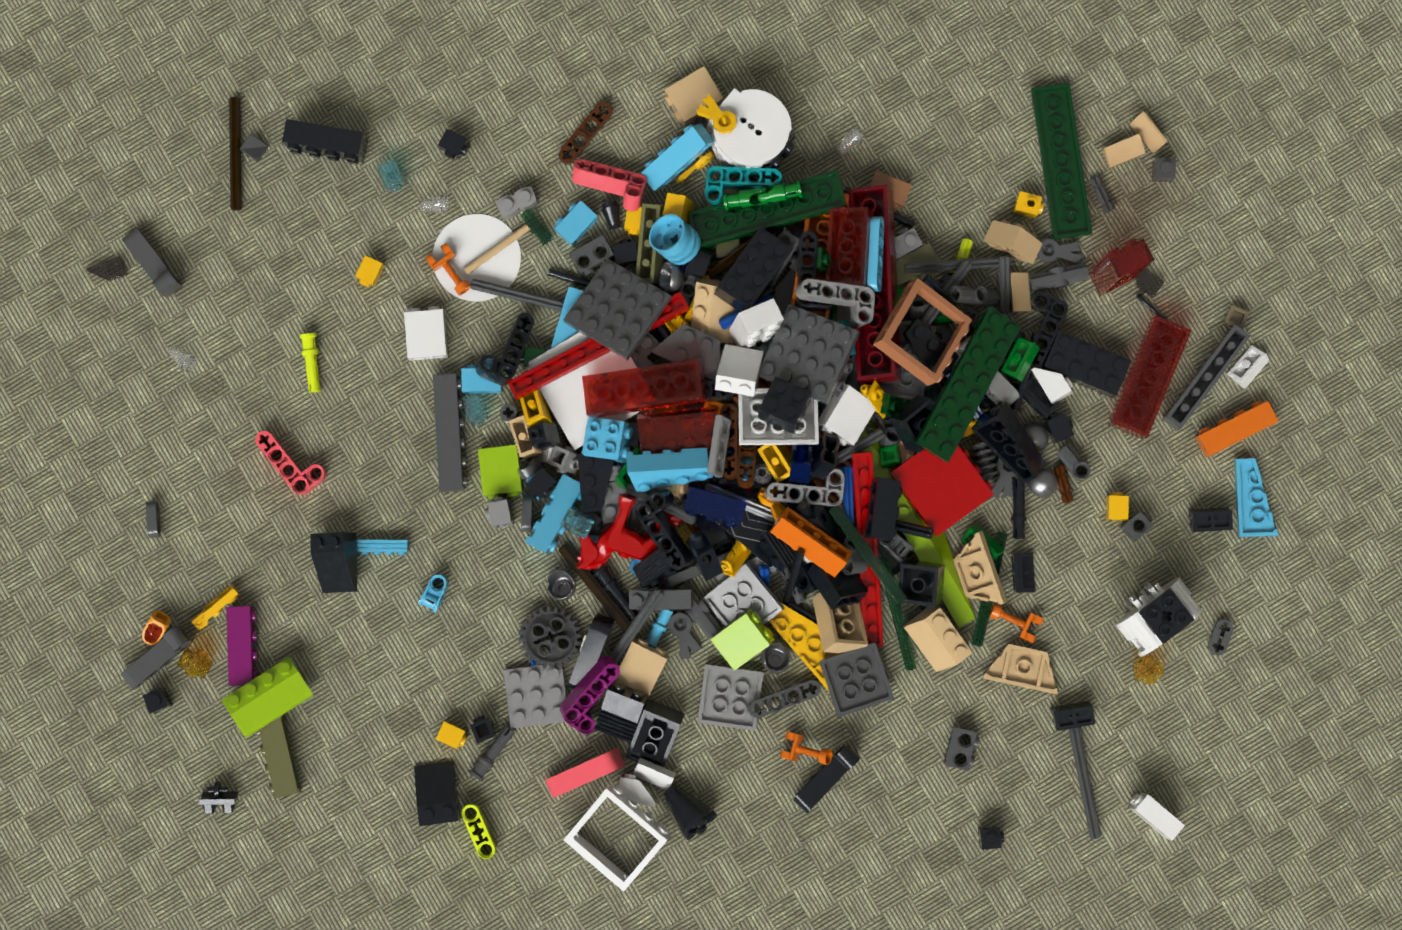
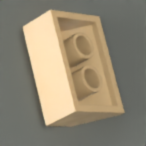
(709, 310)
(841, 627)
(937, 638)

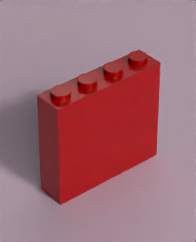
(941, 489)

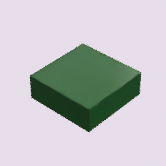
(890, 456)

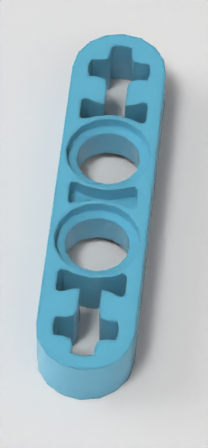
(875, 256)

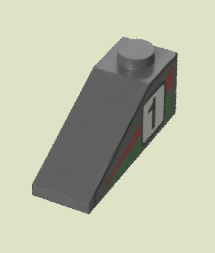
(673, 598)

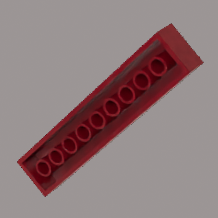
(870, 361)

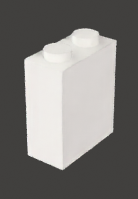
(426, 334)
(739, 370)
(846, 415)
(1156, 816)

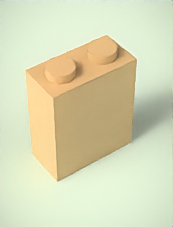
(688, 94)
(642, 666)

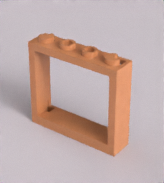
(884, 343)

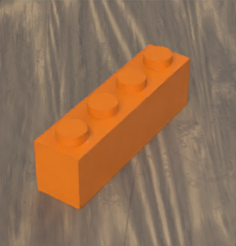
(1236, 429)
(818, 545)

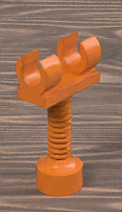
(461, 286)
(998, 612)
(824, 756)

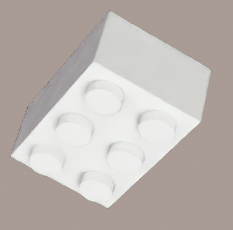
(756, 324)

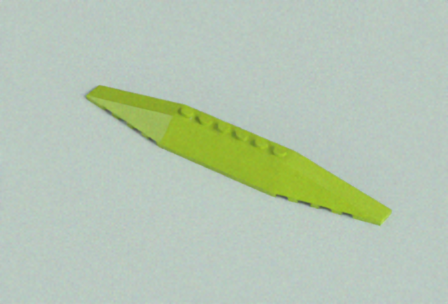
(928, 550)

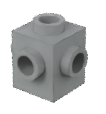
(564, 460)

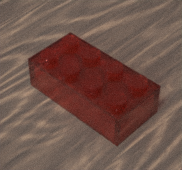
(849, 245)
(676, 429)

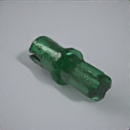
(536, 227)

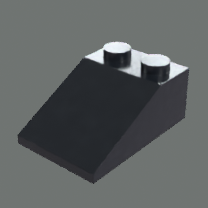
(335, 561)
(655, 733)
(436, 793)

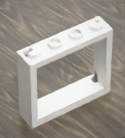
(601, 862)

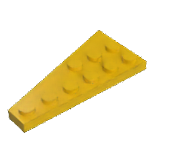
(803, 638)

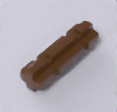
(1063, 484)

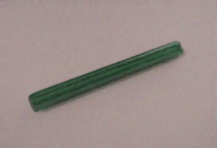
(868, 555)
(985, 607)
(898, 620)

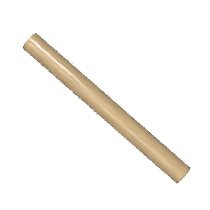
(496, 249)

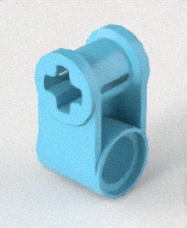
(434, 594)

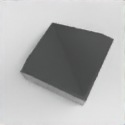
(254, 148)

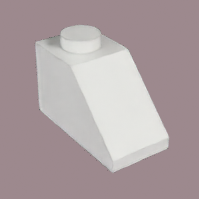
(1053, 384)
(636, 790)

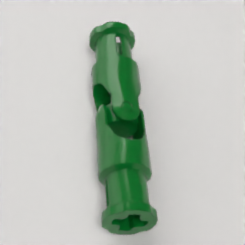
(773, 193)

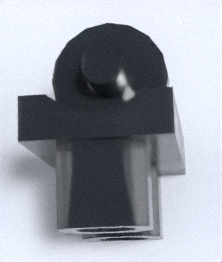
(218, 796)

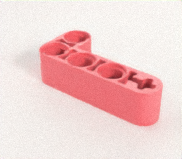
(611, 180)
(286, 461)
(585, 772)

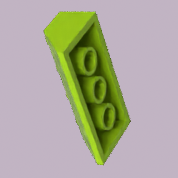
(267, 697)

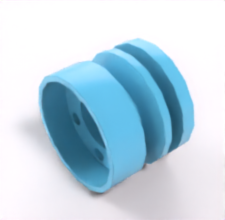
(674, 239)

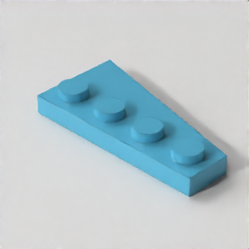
(1251, 501)

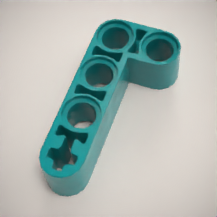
(743, 183)

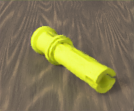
(310, 353)

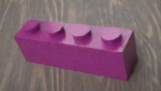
(241, 645)

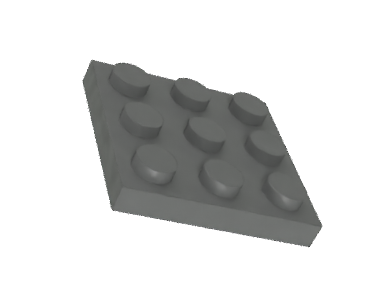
(856, 680)

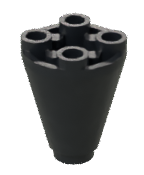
(688, 811)

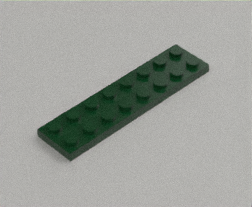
(1061, 161)
(721, 226)
(967, 384)

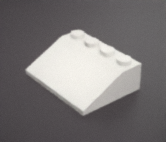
(758, 432)

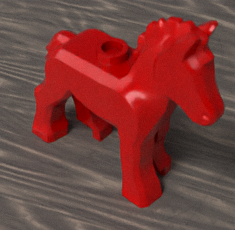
(618, 538)

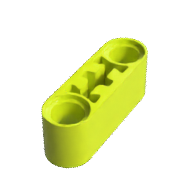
(476, 837)

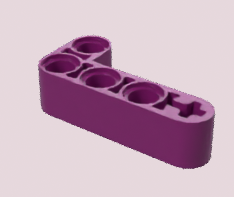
(609, 669)

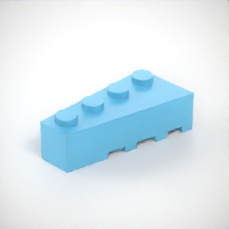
(667, 468)
(548, 527)

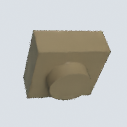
(1236, 316)

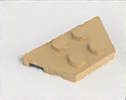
(978, 572)
(1023, 668)

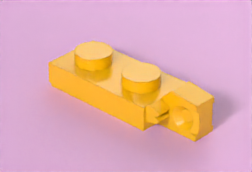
(214, 608)

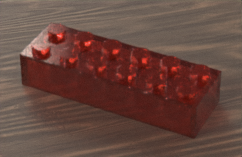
(1121, 266)
(1149, 377)
(644, 388)

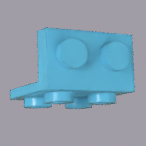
(607, 439)

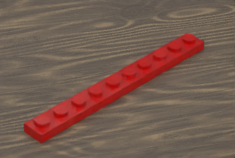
(581, 355)
(871, 603)

